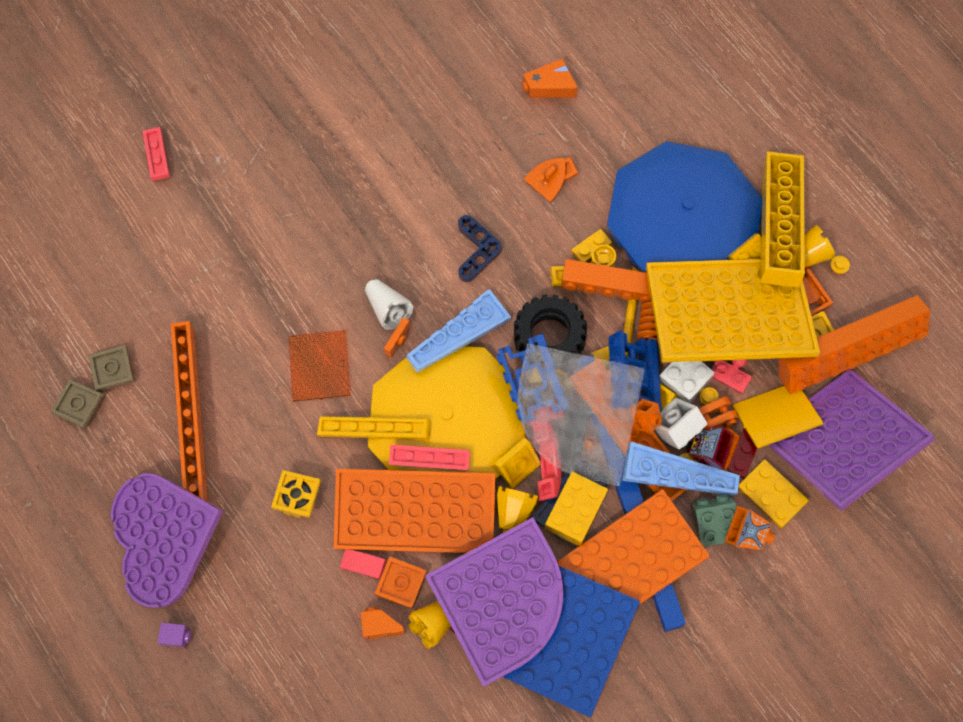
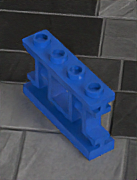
(540, 339)
(648, 359)

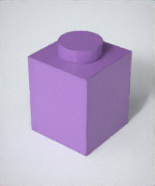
(174, 635)

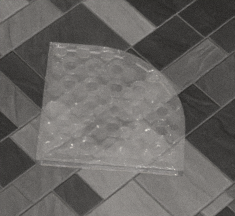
(579, 410)

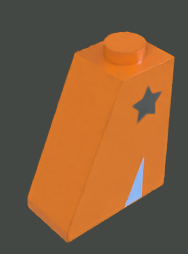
(550, 82)

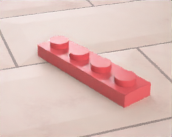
(429, 457)

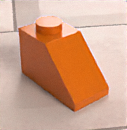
(379, 624)

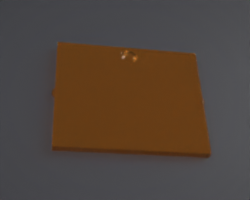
(319, 366)

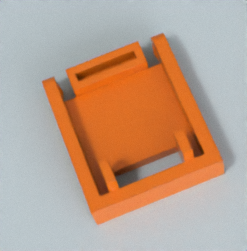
(815, 293)

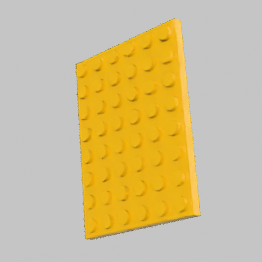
(727, 313)

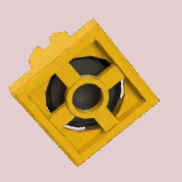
(297, 495)

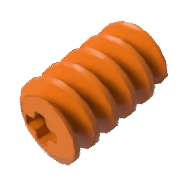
(647, 326)

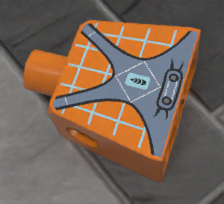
(749, 530)

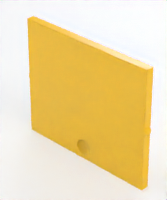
(776, 416)

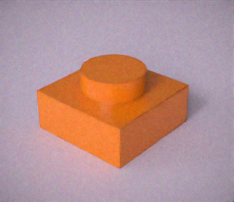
(571, 170)

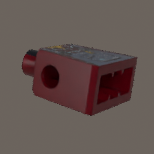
(711, 446)

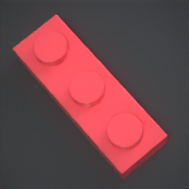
(156, 154)

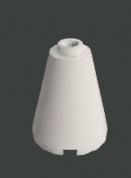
(388, 304)

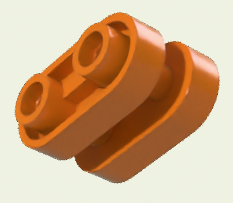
(721, 405)

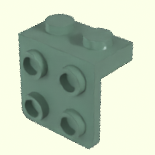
(714, 518)

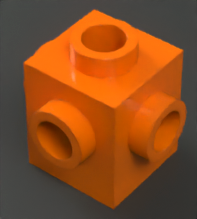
(647, 416)

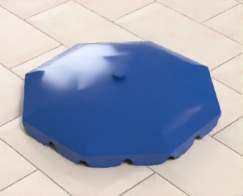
(682, 206)

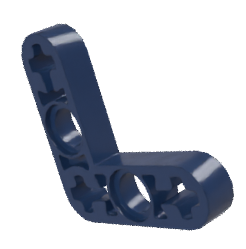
(483, 245)

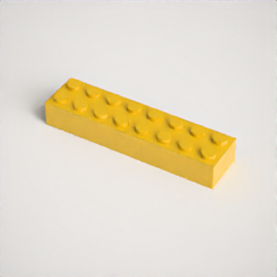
(782, 220)

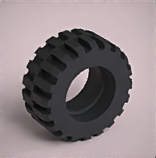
(551, 309)

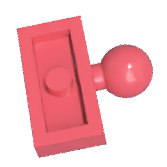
(731, 375)

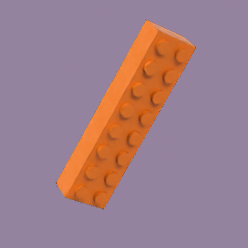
(857, 344)

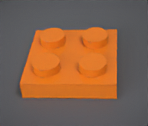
(400, 582)

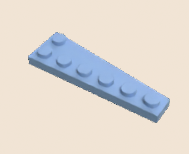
(472, 323)
(664, 469)

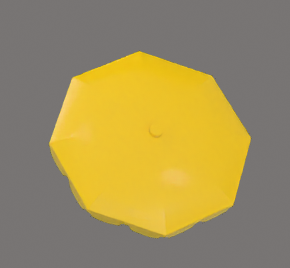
(465, 407)

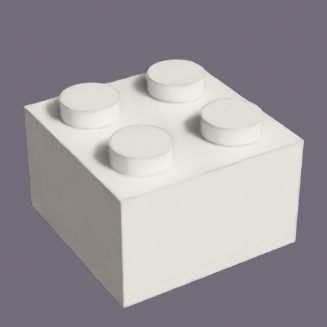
(686, 379)
(679, 423)

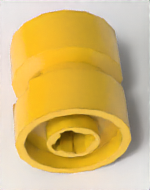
(603, 255)

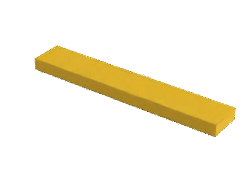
(374, 427)

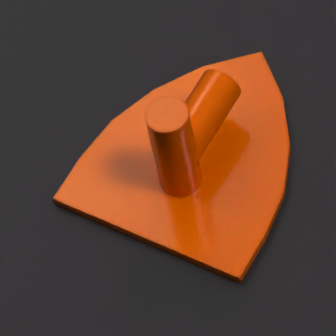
(548, 177)

